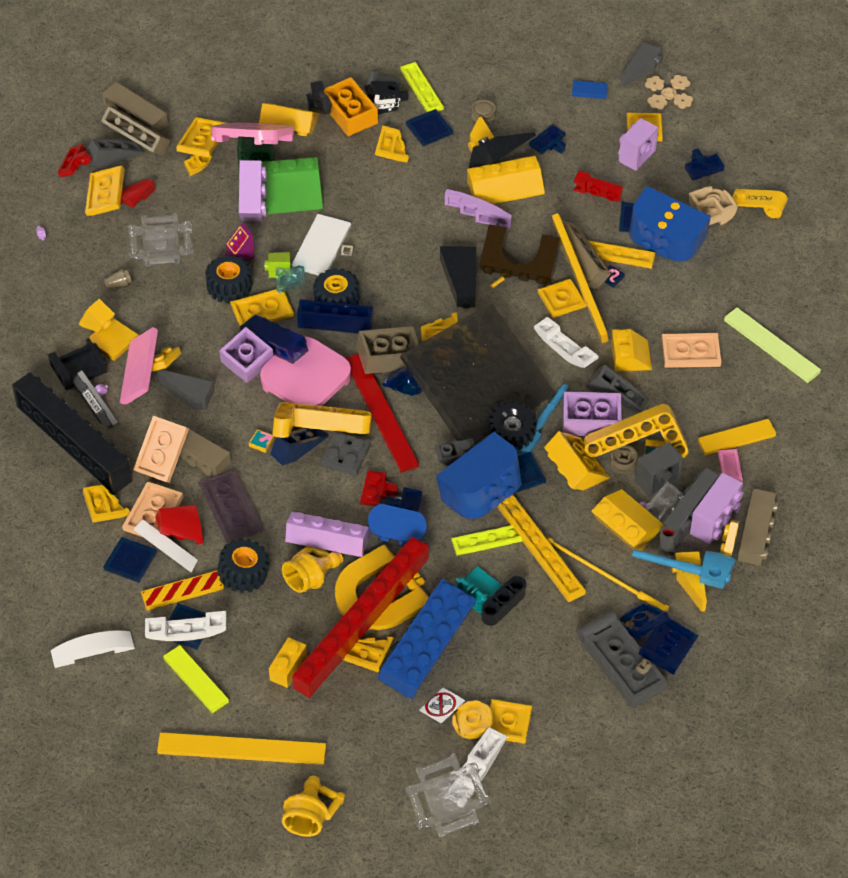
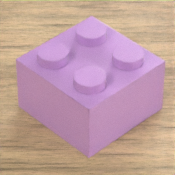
(638, 144)
(246, 355)

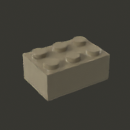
(382, 348)

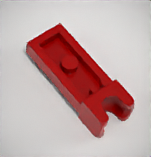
(597, 187)

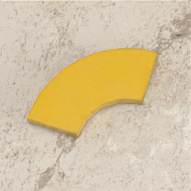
(196, 163)

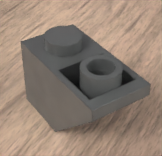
(451, 451)

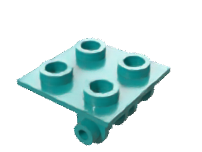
(479, 586)

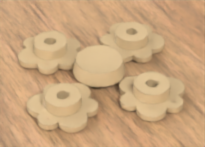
(668, 93)

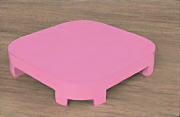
(262, 132)
(310, 379)

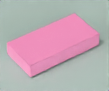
(730, 463)

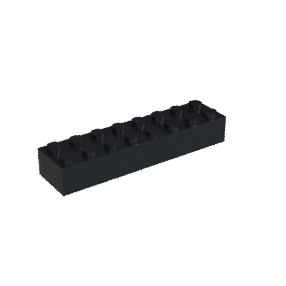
(72, 433)

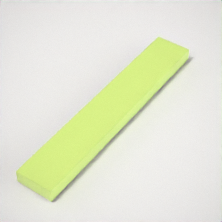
(772, 345)

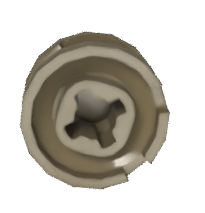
(484, 109)
(624, 459)

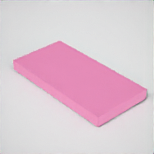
(139, 366)

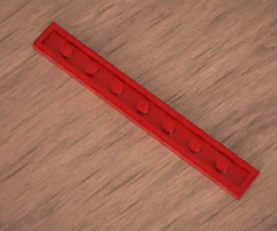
(382, 416)

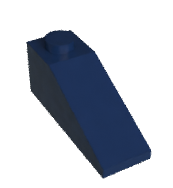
(296, 445)

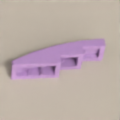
(484, 211)

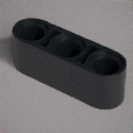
(505, 593)

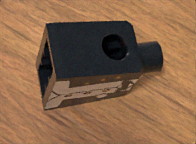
(386, 96)

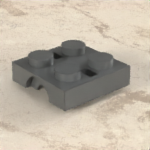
(347, 455)

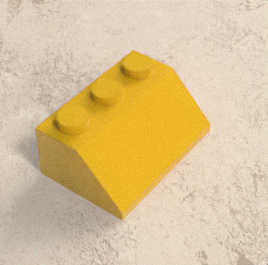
(302, 120)
(574, 463)
(627, 519)

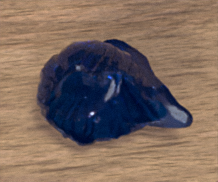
(403, 382)

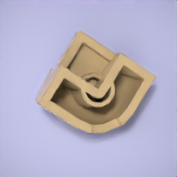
(714, 203)

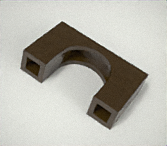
(539, 269)

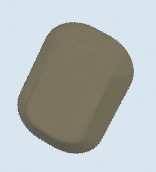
(643, 666)

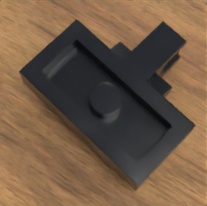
(317, 100)

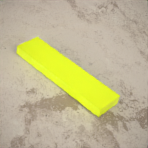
(421, 87)
(485, 540)
(196, 679)

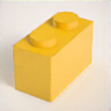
(287, 662)

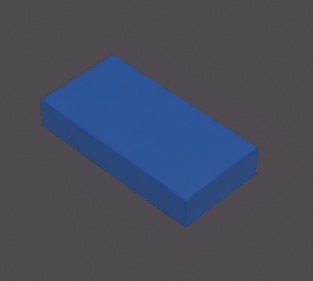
(589, 89)

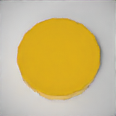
(472, 719)

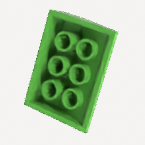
(292, 185)

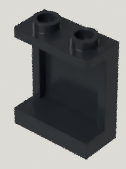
(83, 359)

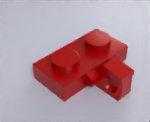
(73, 159)
(376, 488)

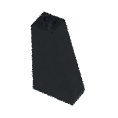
(460, 271)

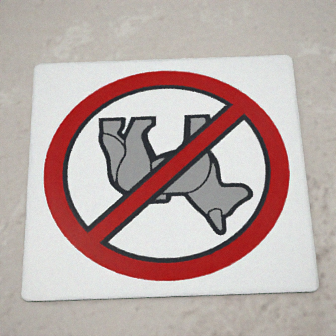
(442, 705)

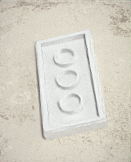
(321, 244)

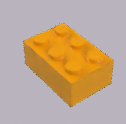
(351, 107)

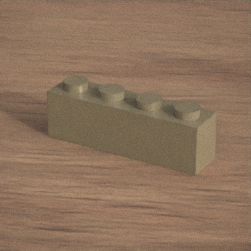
(135, 106)
(135, 130)
(590, 263)
(204, 453)
(757, 526)

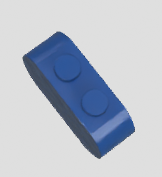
(396, 524)

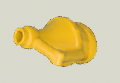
(308, 571)
(306, 812)

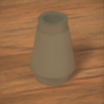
(118, 279)

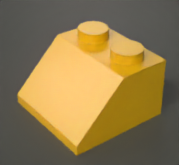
(630, 351)

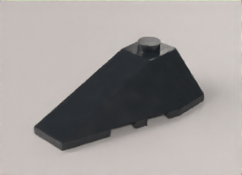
(493, 149)

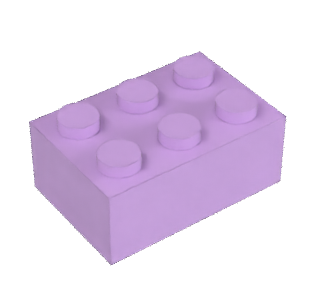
(252, 190)
(590, 411)
(716, 509)

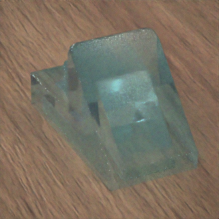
(289, 278)

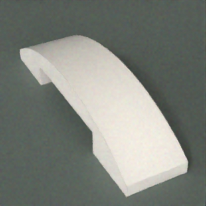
(569, 350)
(185, 629)
(91, 645)

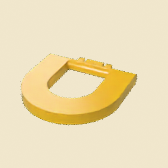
(365, 568)

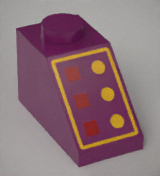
(241, 244)

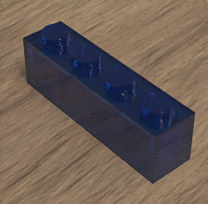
(334, 316)
(283, 341)

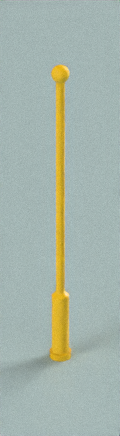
(640, 595)

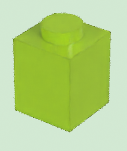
(279, 260)

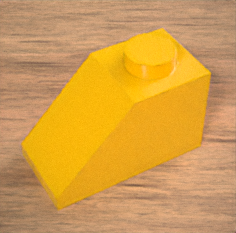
(478, 132)
(97, 317)

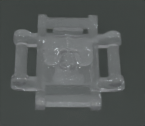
(160, 241)
(447, 796)

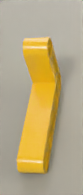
(319, 417)
(638, 431)

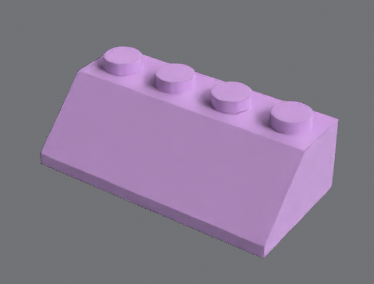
(327, 534)

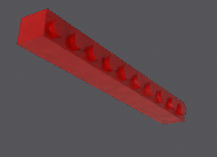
(360, 617)

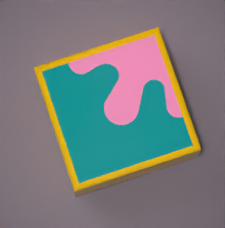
(261, 441)
(651, 445)

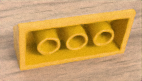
(506, 180)

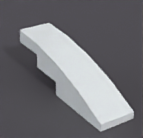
(484, 754)

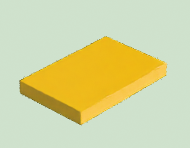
(198, 138)
(104, 191)
(268, 304)

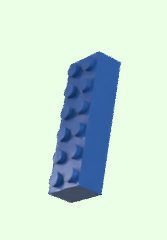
(426, 639)

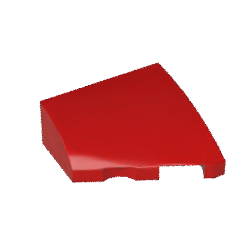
(136, 192)
(180, 522)

